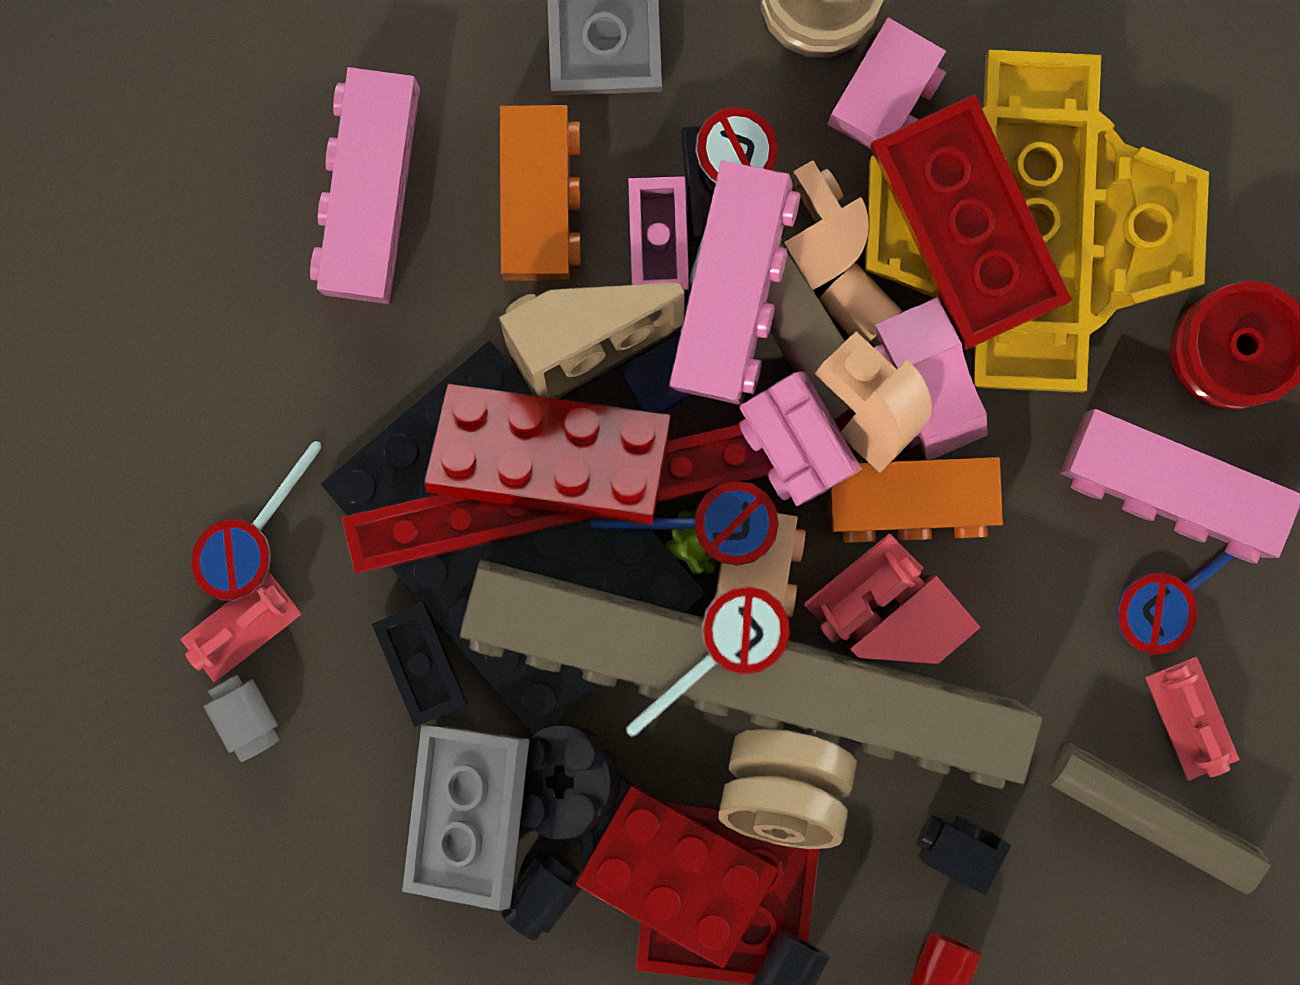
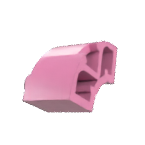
(935, 350)

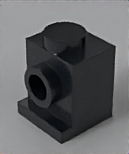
(962, 852)

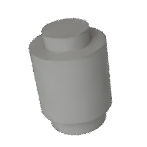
(241, 717)

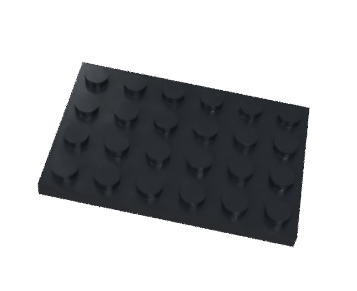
(613, 561)

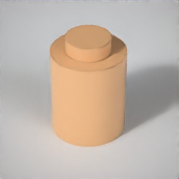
(858, 304)

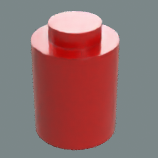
(945, 962)

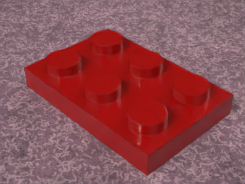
(677, 876)

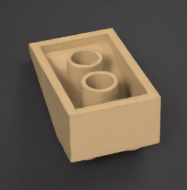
(584, 332)

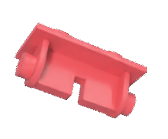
(862, 587)
(239, 629)
(1192, 719)

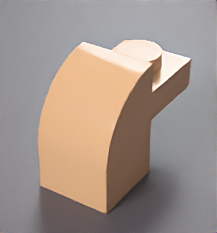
(838, 233)
(887, 401)

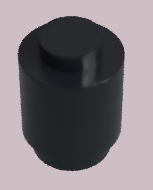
(542, 896)

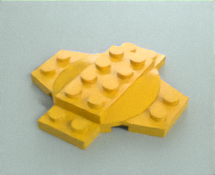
(1111, 214)

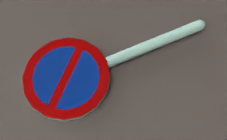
(235, 555)

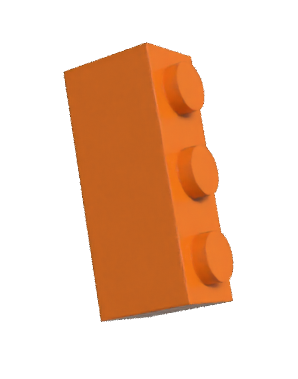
(538, 193)
(918, 498)

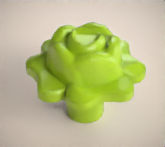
(687, 548)

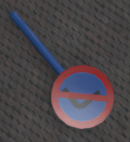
(732, 523)
(1160, 609)

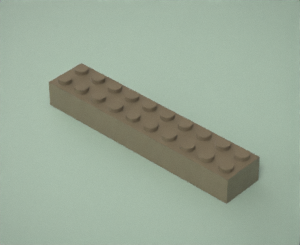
(805, 687)

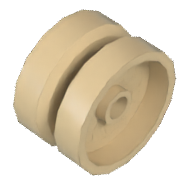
(820, 26)
(788, 789)

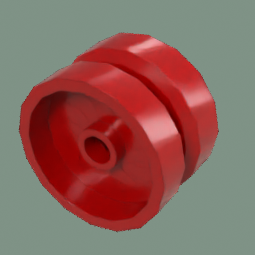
(1263, 365)

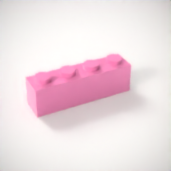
(367, 185)
(733, 283)
(1180, 485)

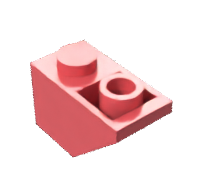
(919, 628)

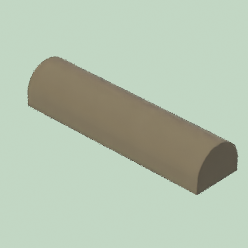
(804, 331)
(1158, 819)

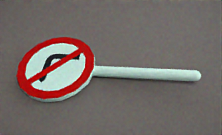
(734, 137)
(742, 633)

